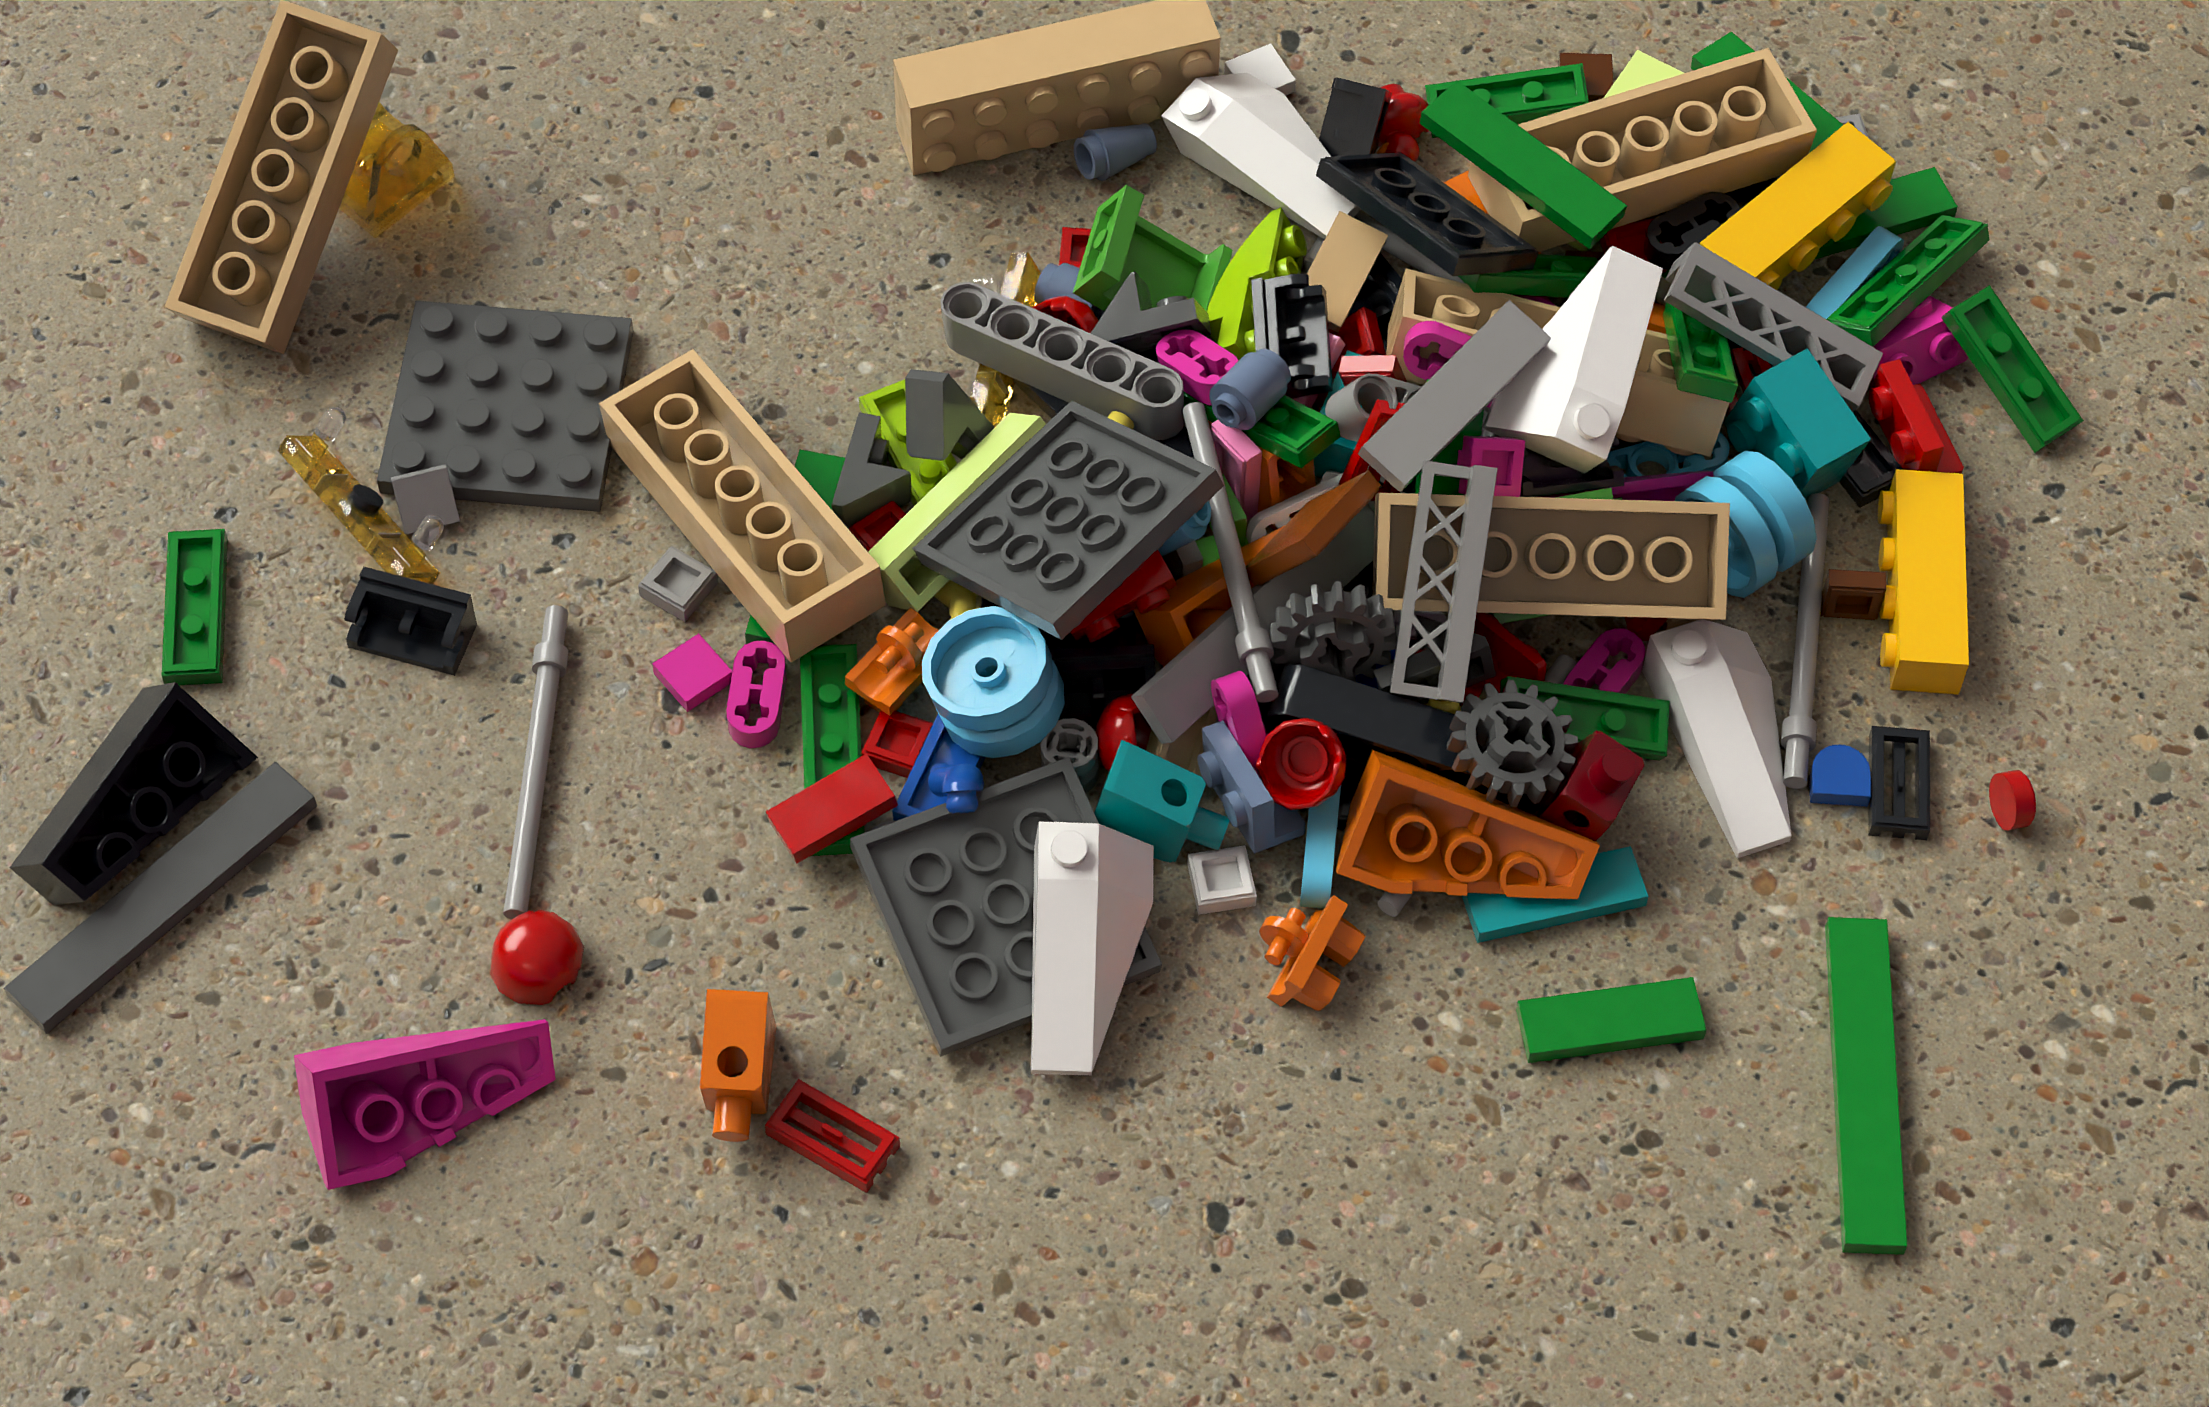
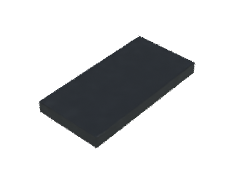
(1427, 214)

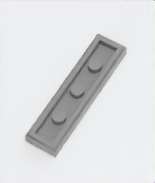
(1454, 396)

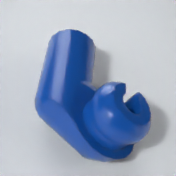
(959, 785)

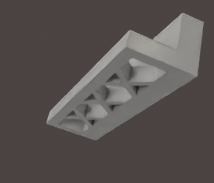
(1770, 317)
(1465, 587)

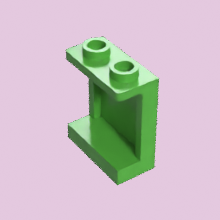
(1128, 243)

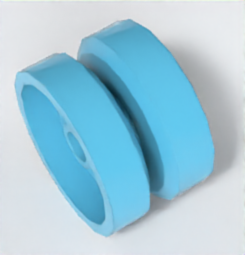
(1767, 519)
(993, 682)

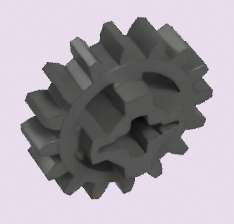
(1335, 632)
(1517, 766)

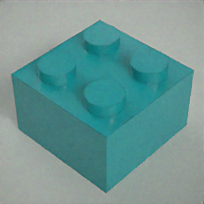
(1798, 423)

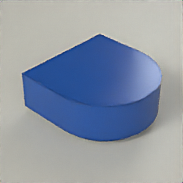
(1840, 777)

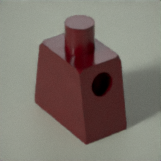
(1594, 787)

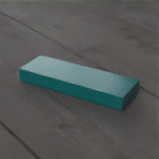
(1610, 887)

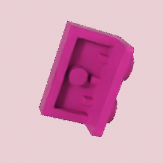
(1922, 343)

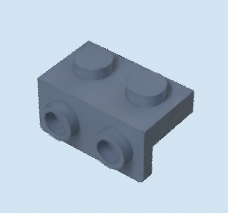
(1243, 792)

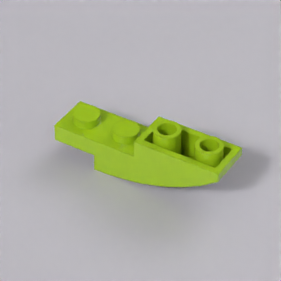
(1269, 252)

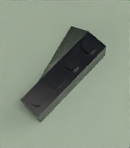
(132, 790)

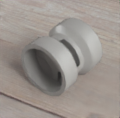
(1078, 742)

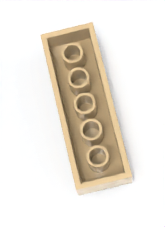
(1050, 82)
(1667, 143)
(282, 176)
(1654, 406)
(743, 505)
(1568, 556)

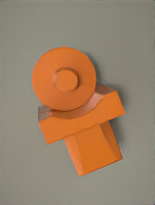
(893, 664)
(1324, 933)

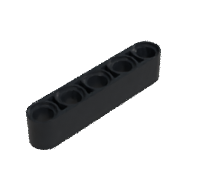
(1371, 721)

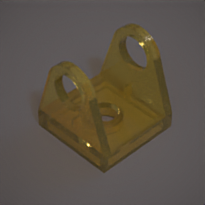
(415, 173)

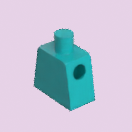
(1157, 803)

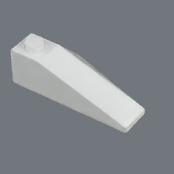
(1257, 144)
(1580, 383)
(1725, 727)
(1086, 927)

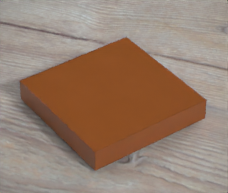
(1312, 528)

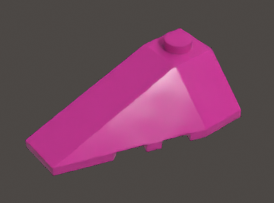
(398, 1096)

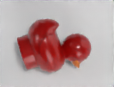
(1402, 123)

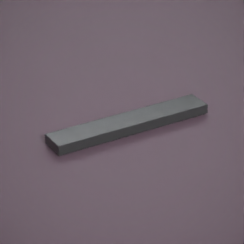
(160, 897)

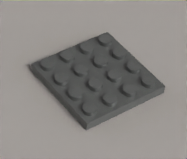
(507, 403)
(1068, 518)
(963, 899)

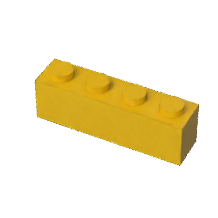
(1806, 207)
(1925, 582)

